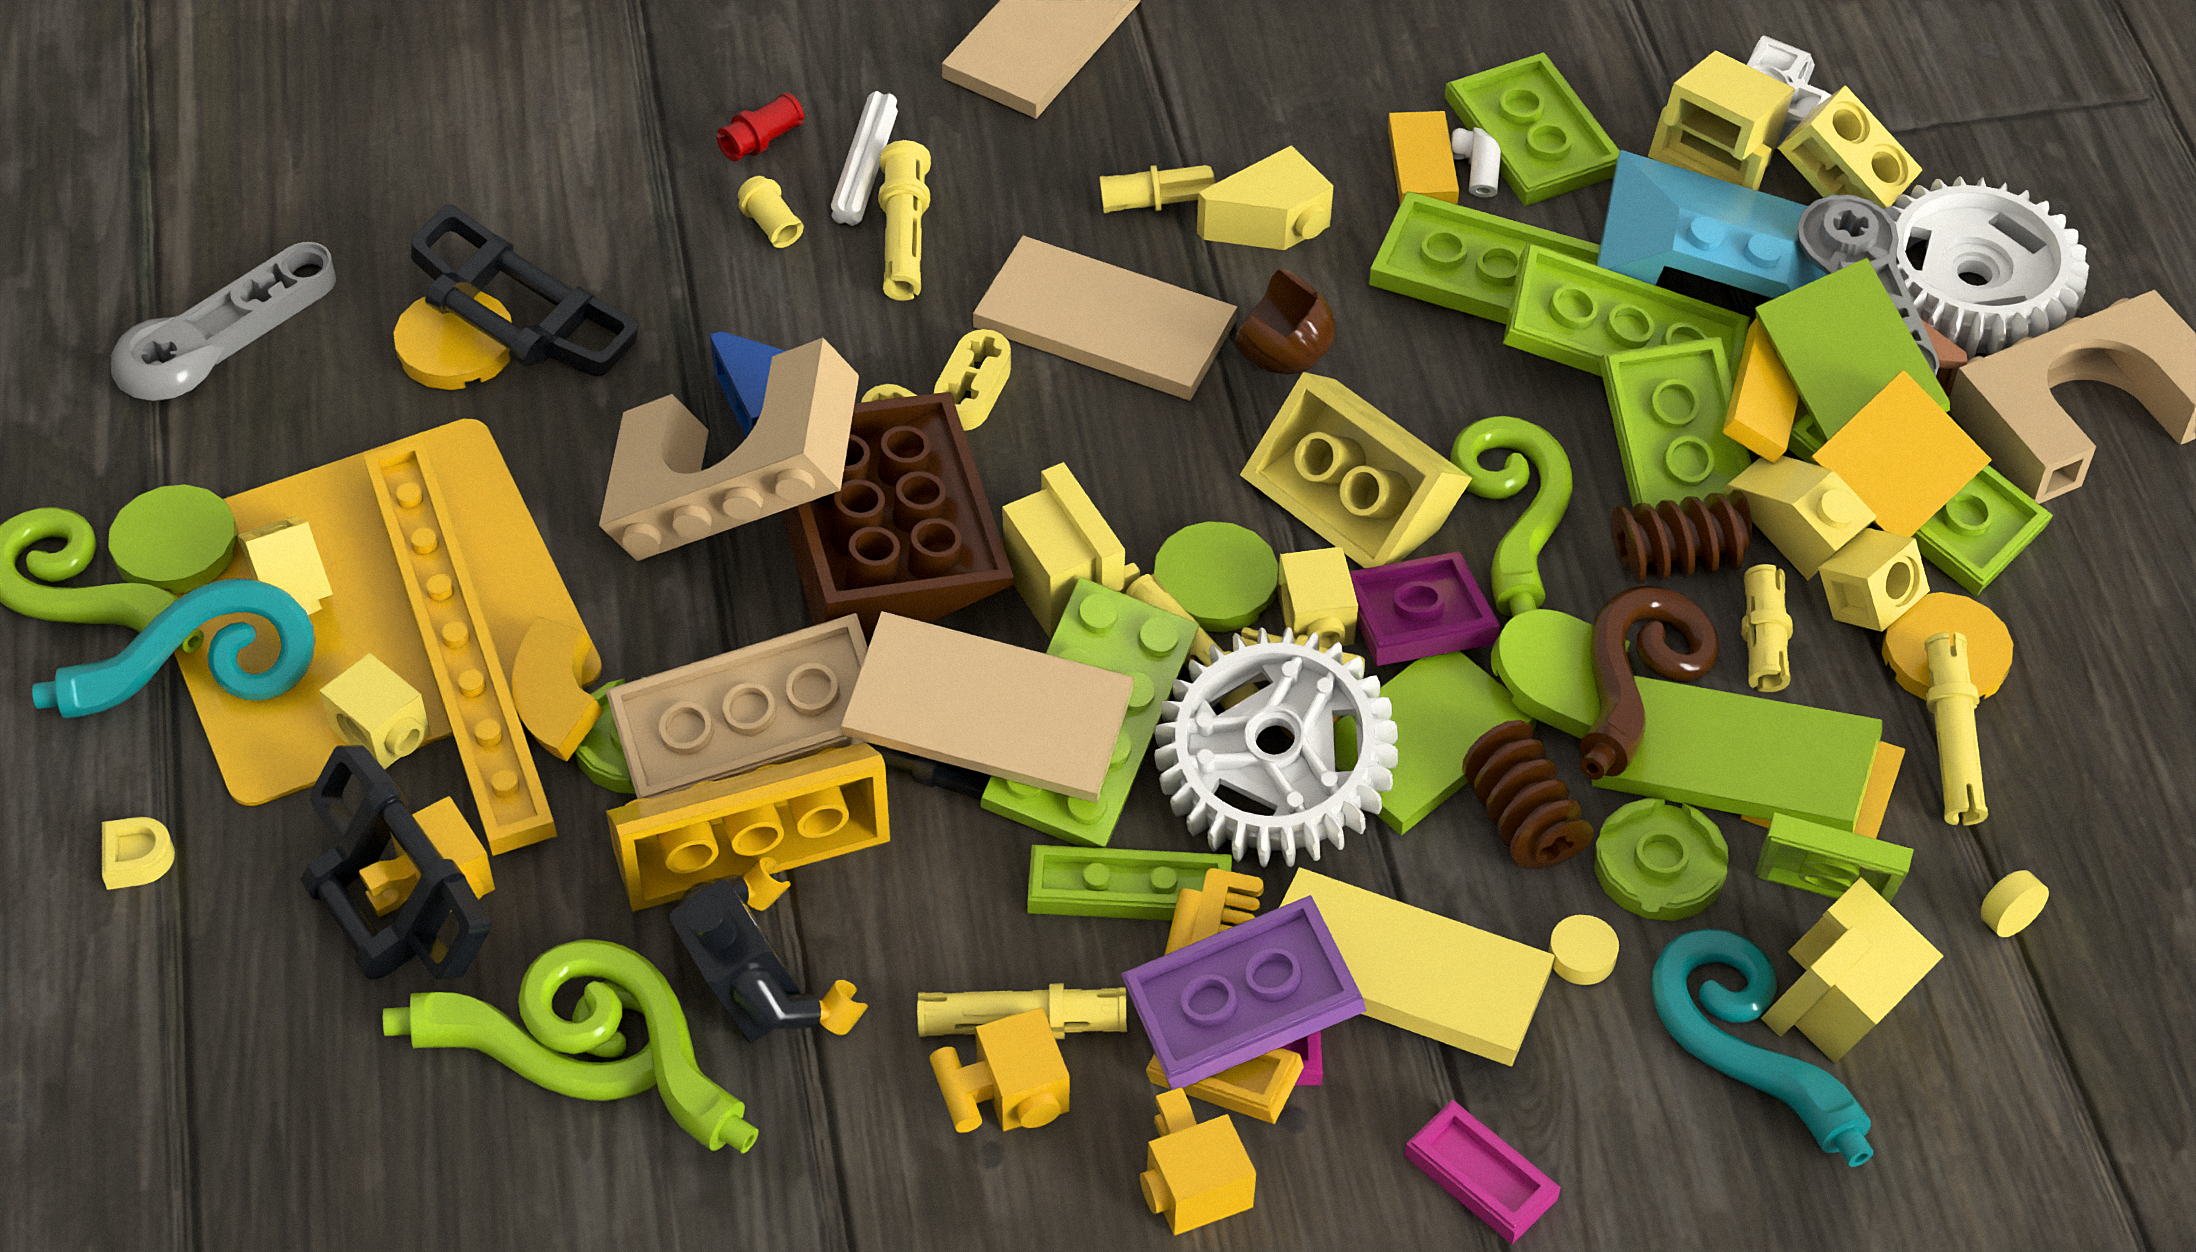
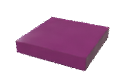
(1421, 609)

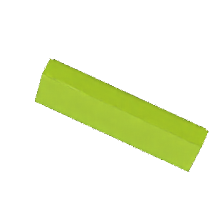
(1115, 881)

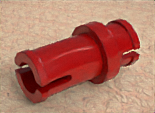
(754, 130)

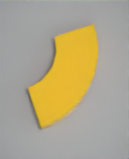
(550, 689)

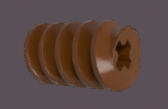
(1682, 534)
(1525, 797)

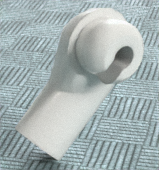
(1482, 155)

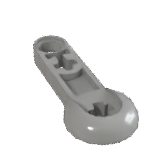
(1827, 242)
(218, 325)

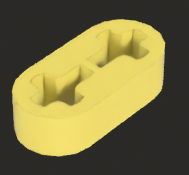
(983, 383)

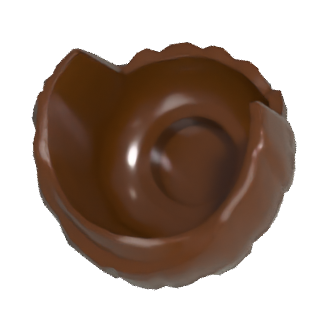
(1287, 327)

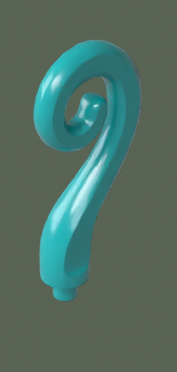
(107, 683)
(1814, 1094)

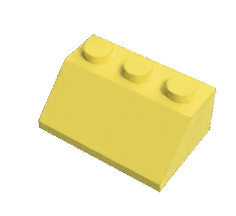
(1353, 473)

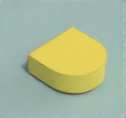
(135, 852)

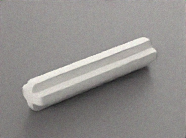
(863, 158)

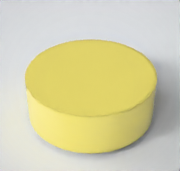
(2014, 903)
(1583, 949)

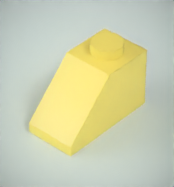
(1267, 204)
(1802, 509)
(289, 559)

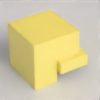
(1722, 121)
(1055, 541)
(1856, 969)

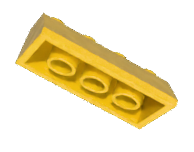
(725, 826)

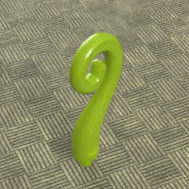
(1514, 565)
(116, 604)
(470, 1023)
(691, 1097)

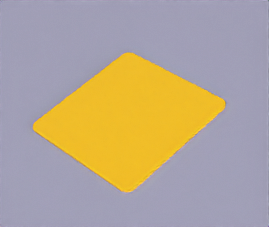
(286, 741)

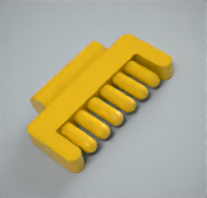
(1201, 913)

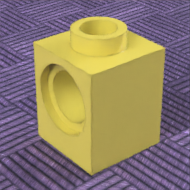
(1874, 579)
(1318, 595)
(375, 710)

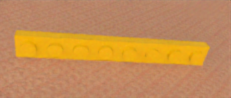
(460, 649)

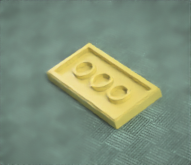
(1431, 969)

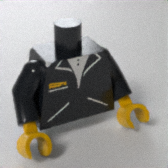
(744, 964)

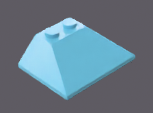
(1701, 227)

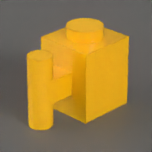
(1014, 1068)

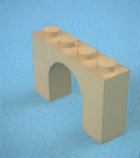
(2024, 430)
(790, 457)

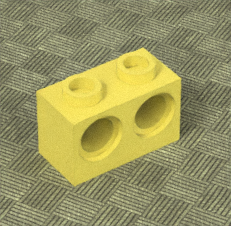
(1849, 152)

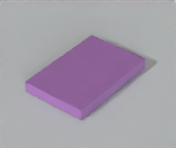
(1243, 992)

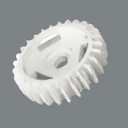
(2022, 252)
(1299, 784)

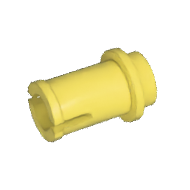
(762, 200)

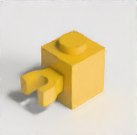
(393, 880)
(1195, 1168)

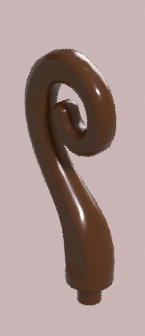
(1622, 718)

